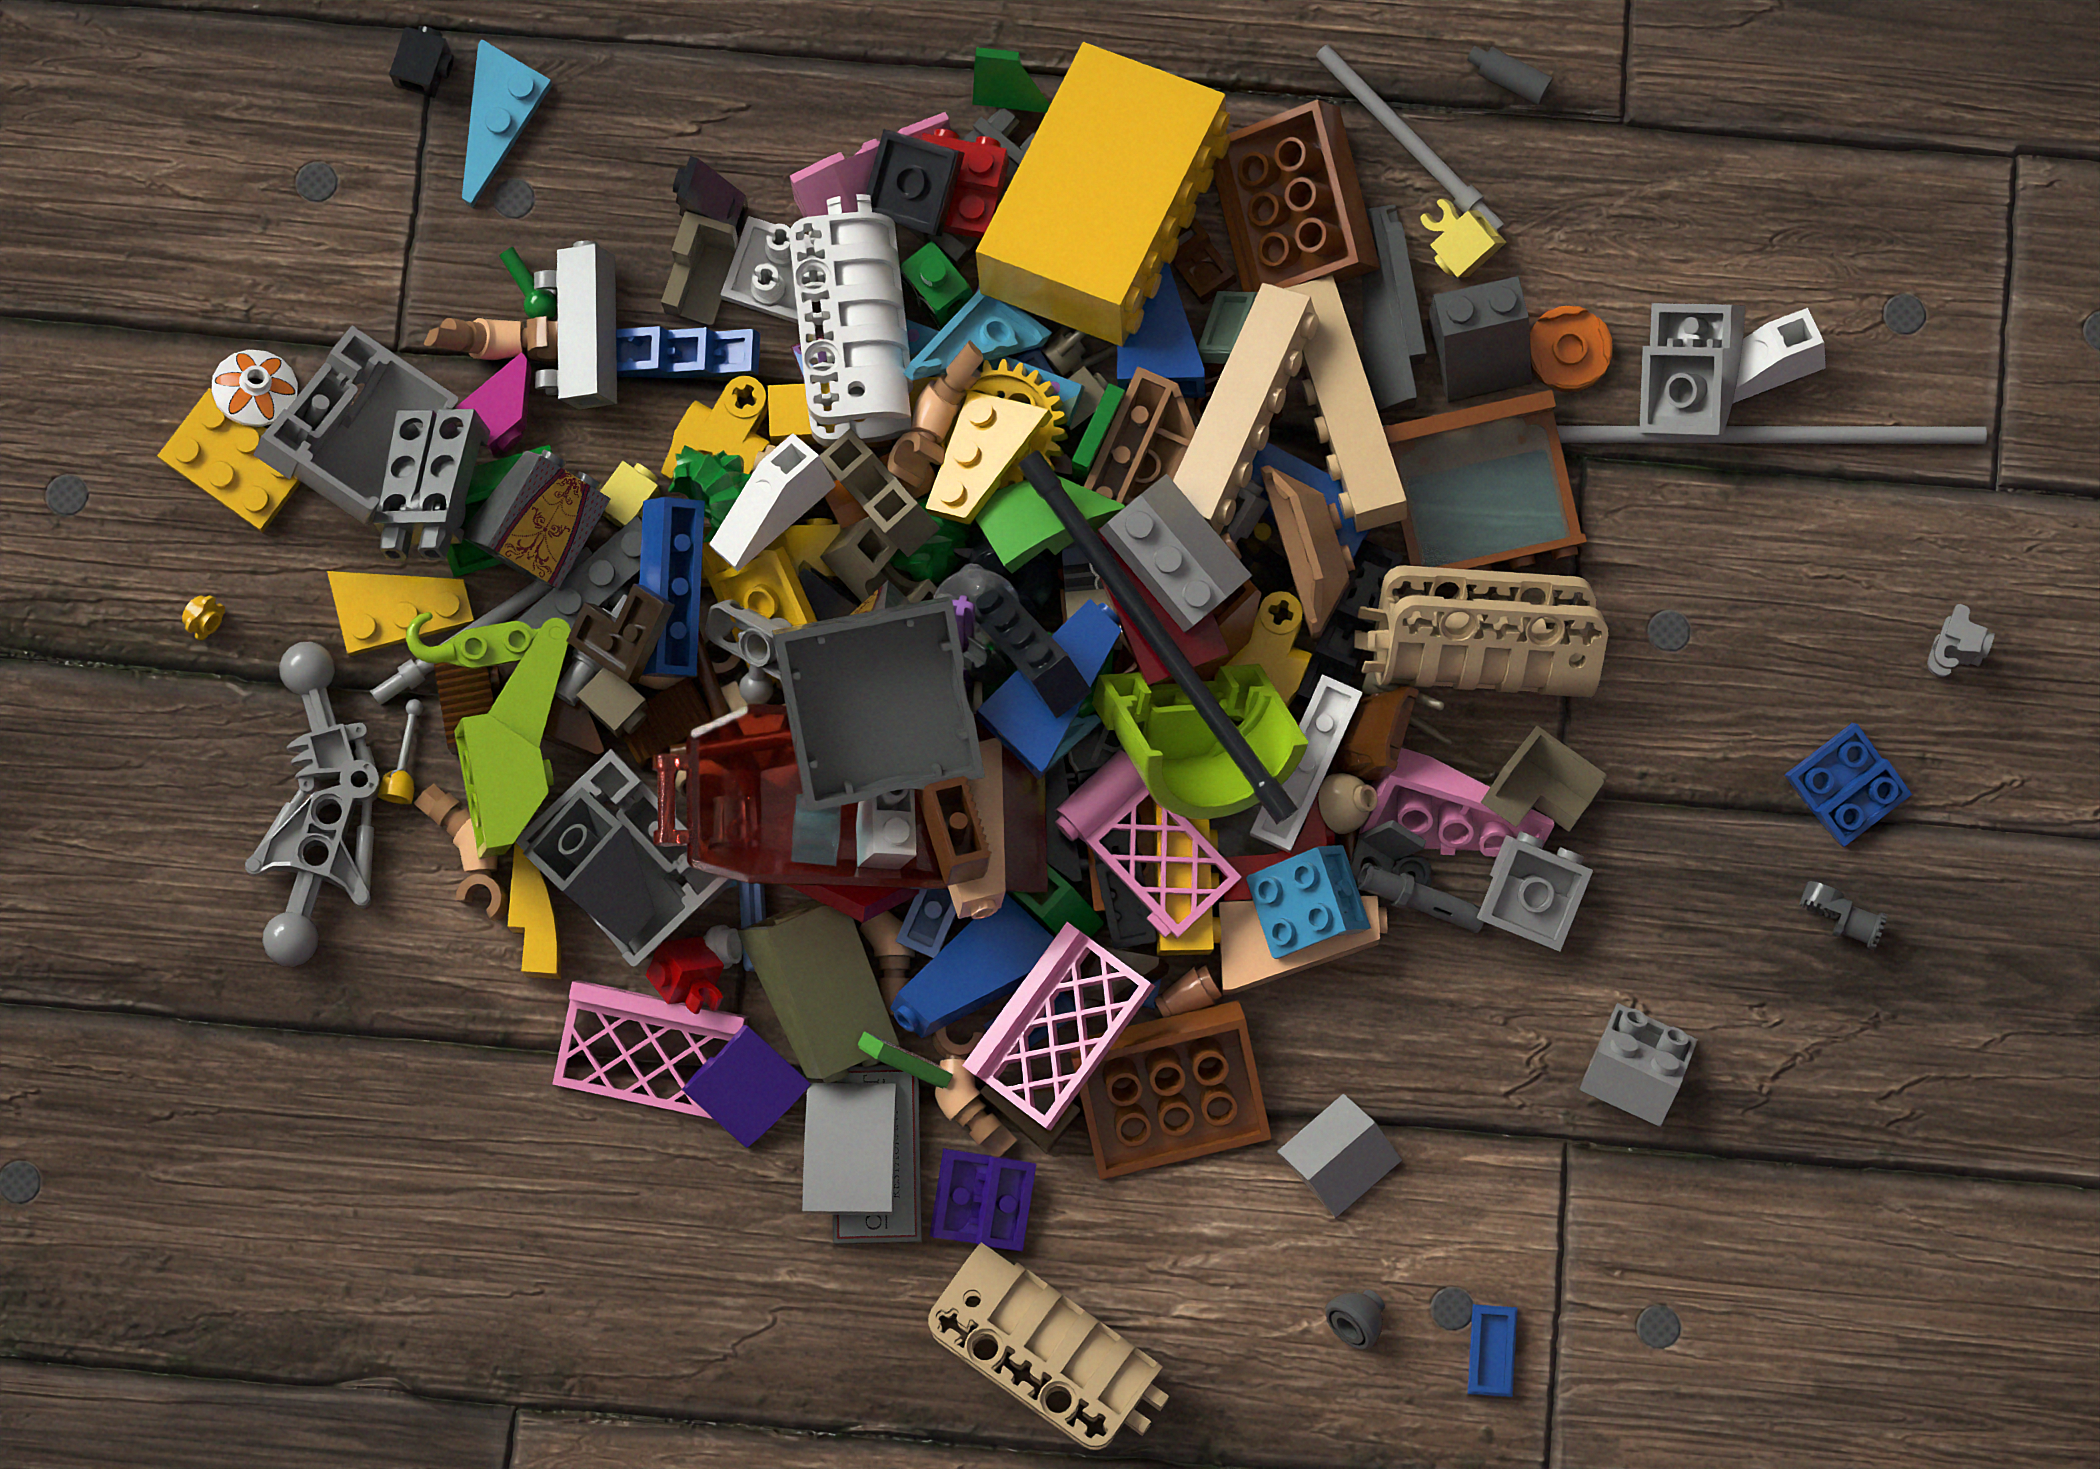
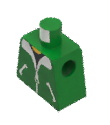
(934, 284)

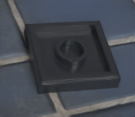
(914, 181)

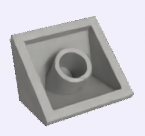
(1340, 1155)

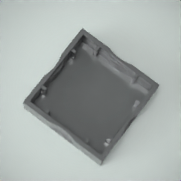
(877, 703)

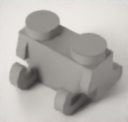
(1959, 641)

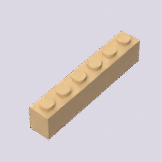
(1245, 402)
(1348, 415)

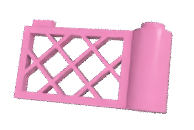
(1103, 804)

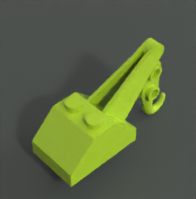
(501, 748)

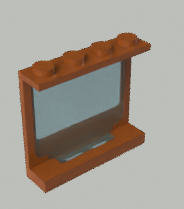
(1486, 486)

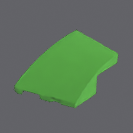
(1024, 525)

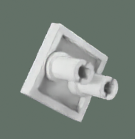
(763, 271)

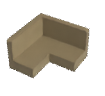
(701, 265)
(1544, 777)

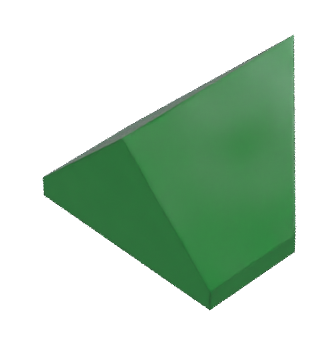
(1004, 82)

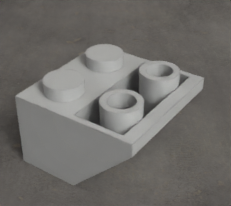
(1638, 1064)

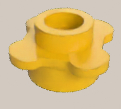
(203, 616)

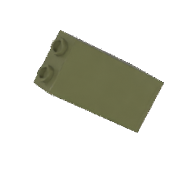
(819, 986)

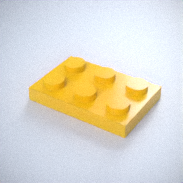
(221, 462)

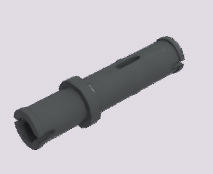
(1404, 891)

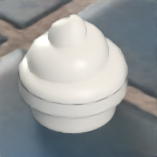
(725, 944)

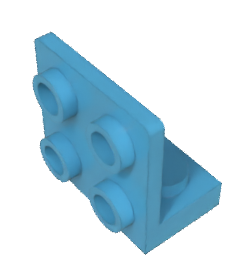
(1307, 900)

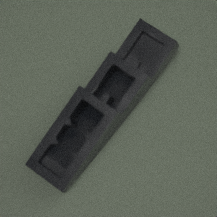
(1336, 651)
(1123, 909)

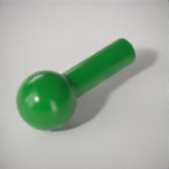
(536, 303)

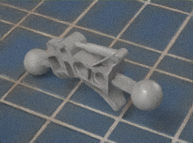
(324, 755)

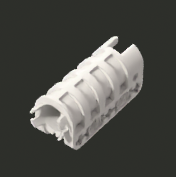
(859, 319)

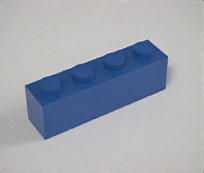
(673, 570)

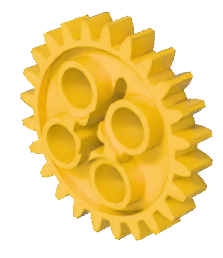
(1021, 389)

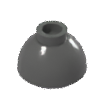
(1356, 1318)

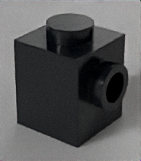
(421, 61)

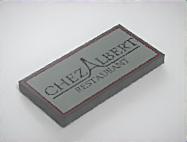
(906, 1222)

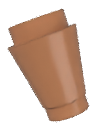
(1191, 992)

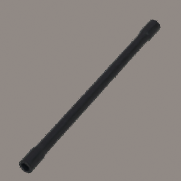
(1264, 785)

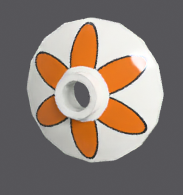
(248, 402)

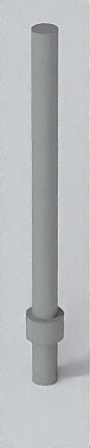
(1465, 196)
(413, 673)

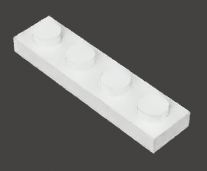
(1324, 729)

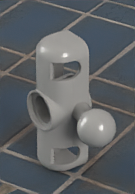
(754, 646)

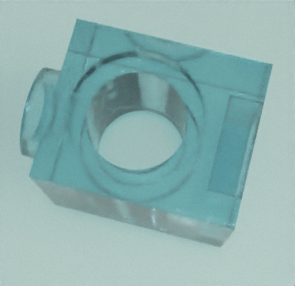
(815, 834)

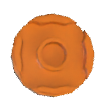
(1570, 348)

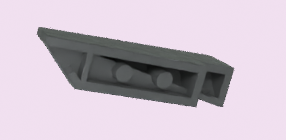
(1391, 317)

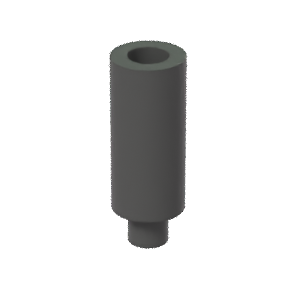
(1511, 73)

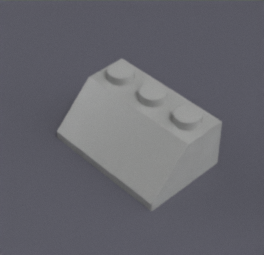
(1175, 553)

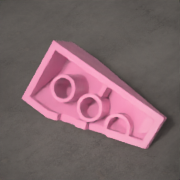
(848, 176)
(1445, 808)

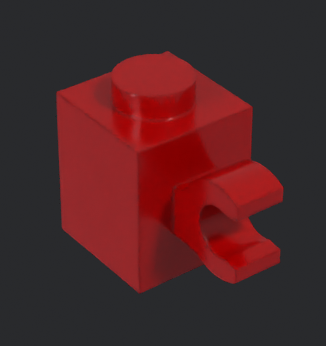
(686, 973)

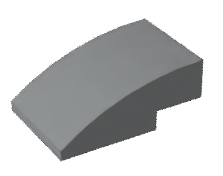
(1690, 368)
(849, 1149)

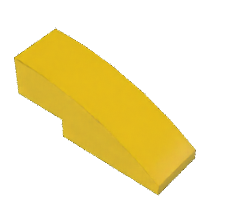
(534, 914)

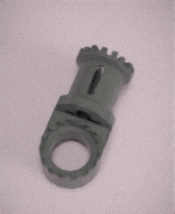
(1849, 919)

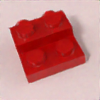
(978, 182)

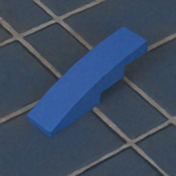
(686, 352)

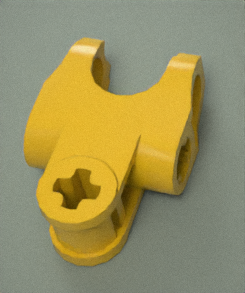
(724, 426)
(1273, 646)

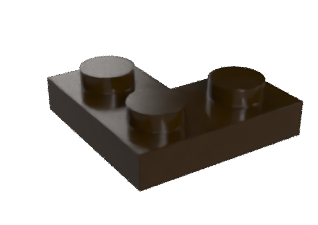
(625, 641)

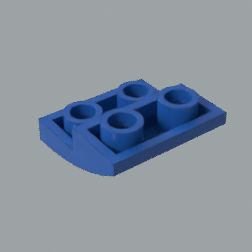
(1848, 784)

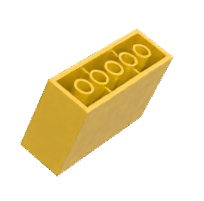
(1103, 194)

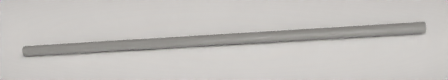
(1782, 434)

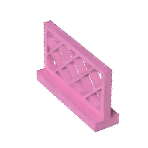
(1035, 999)
(645, 1010)

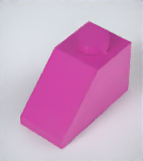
(503, 404)

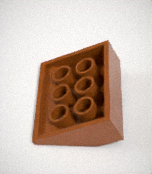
(1294, 200)
(1173, 1091)

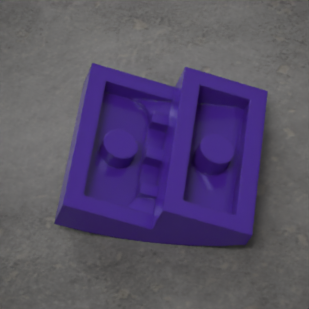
(746, 1086)
(982, 1199)

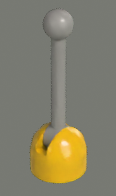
(397, 784)

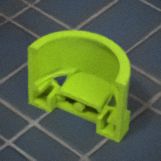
(1180, 754)

